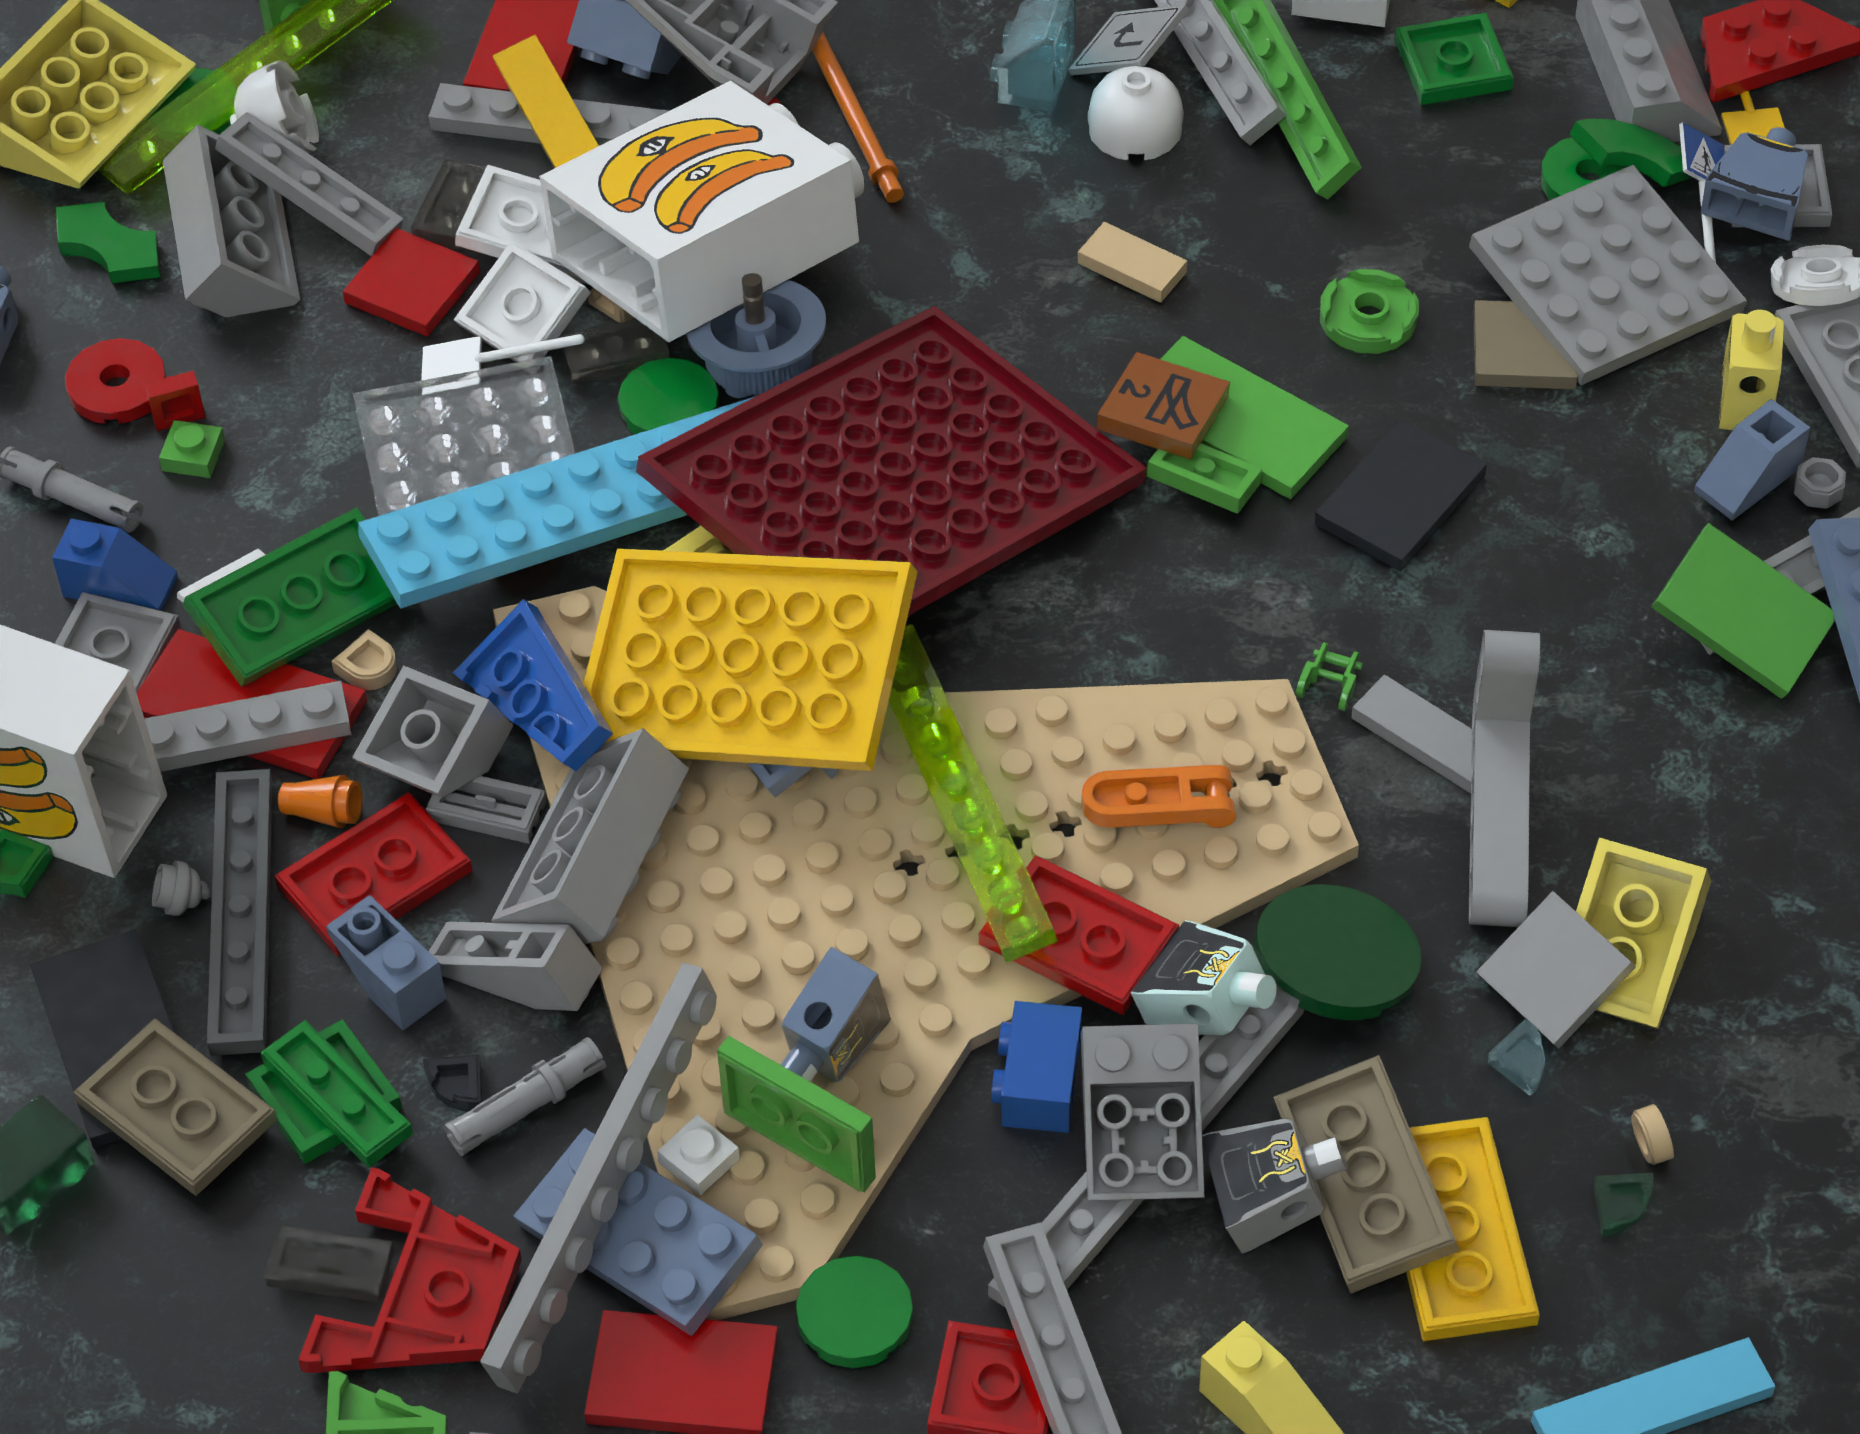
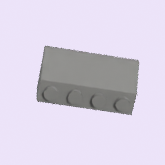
(1646, 66)
(227, 231)
(595, 838)

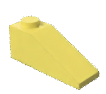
(1260, 1387)

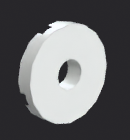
(1817, 276)

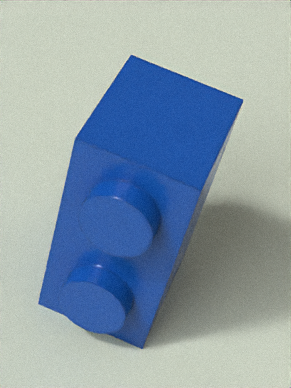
(1039, 1067)

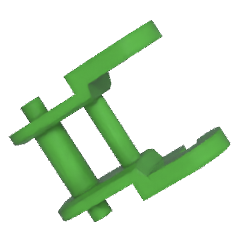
(1314, 670)

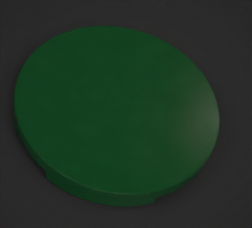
(1337, 951)

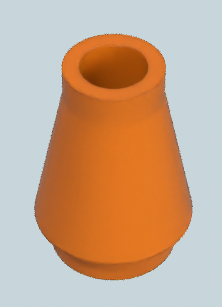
(323, 800)

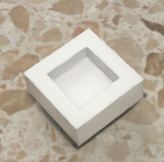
(698, 1155)

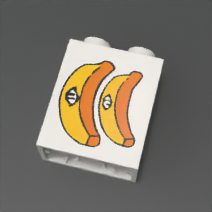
(697, 203)
(59, 726)

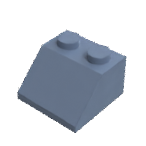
(620, 33)

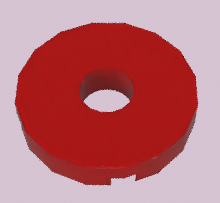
(111, 360)

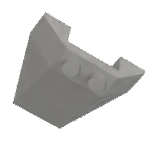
(741, 40)

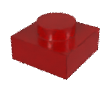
(175, 399)

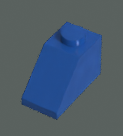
(111, 565)

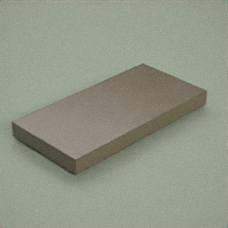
(1384, 1206)

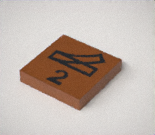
(1163, 405)

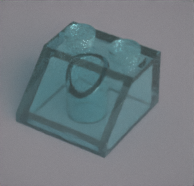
(1036, 54)

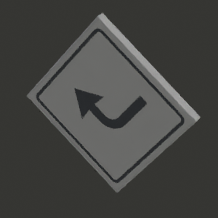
(1128, 39)

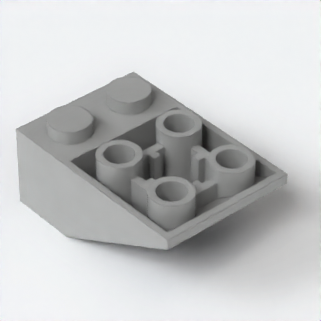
(1142, 1112)

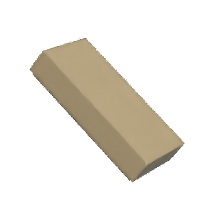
(1132, 262)

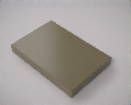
(175, 1106)

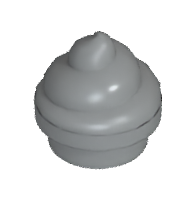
(178, 888)

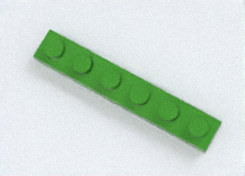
(1309, 121)

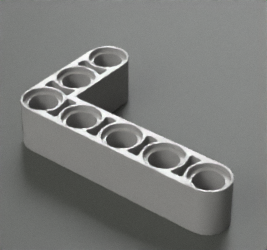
(1501, 777)

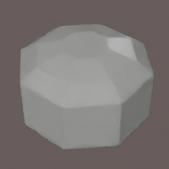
(1819, 482)

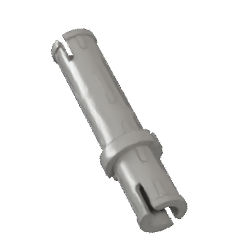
(51, 481)
(542, 1085)

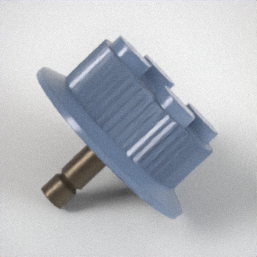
(761, 339)

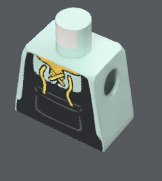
(1203, 981)

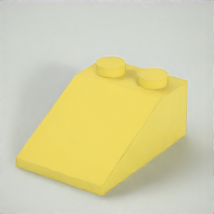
(1650, 914)

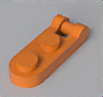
(1159, 797)

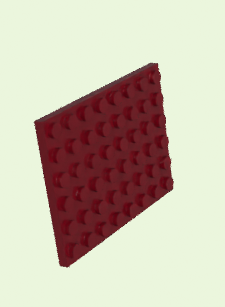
(896, 455)

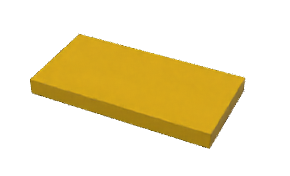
(1487, 1280)

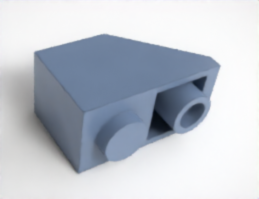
(1754, 459)
(388, 962)

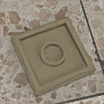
(1514, 352)

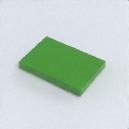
(1744, 610)
(797, 1114)

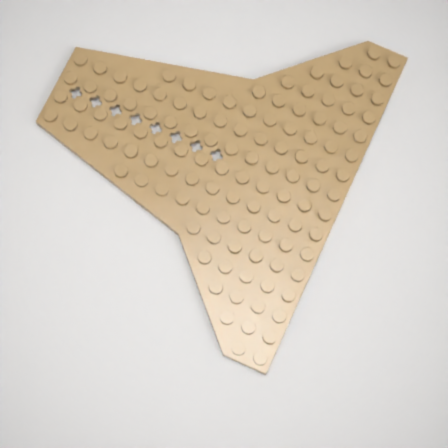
(773, 883)

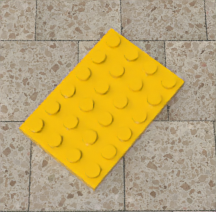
(751, 655)

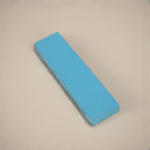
(1665, 1396)

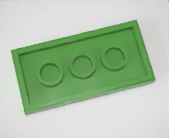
(1264, 422)

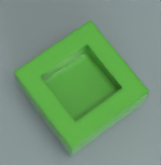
(191, 449)

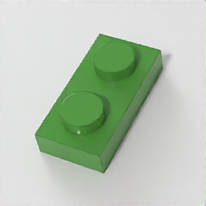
(1208, 476)

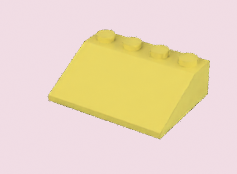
(82, 91)

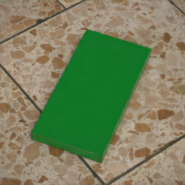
(291, 599)

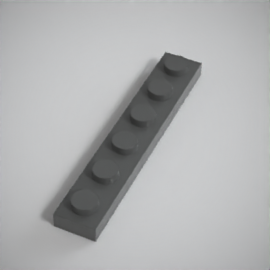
(240, 913)

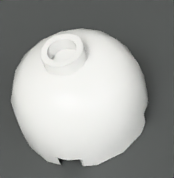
(274, 101)
(1135, 113)

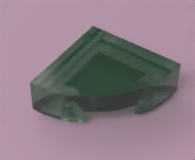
(1621, 1200)

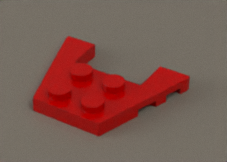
(441, 1296)

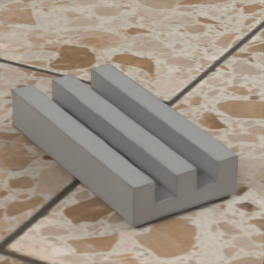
(485, 814)

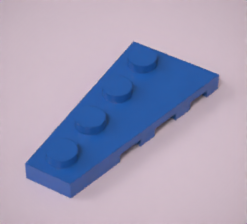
(536, 686)

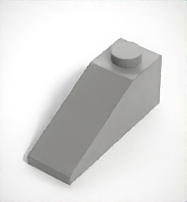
(519, 961)

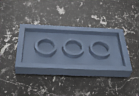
(657, 1245)

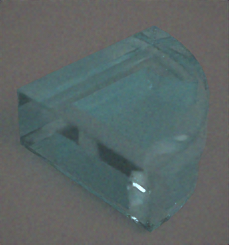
(1520, 1057)

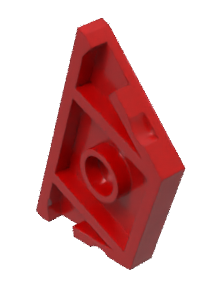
(1771, 43)

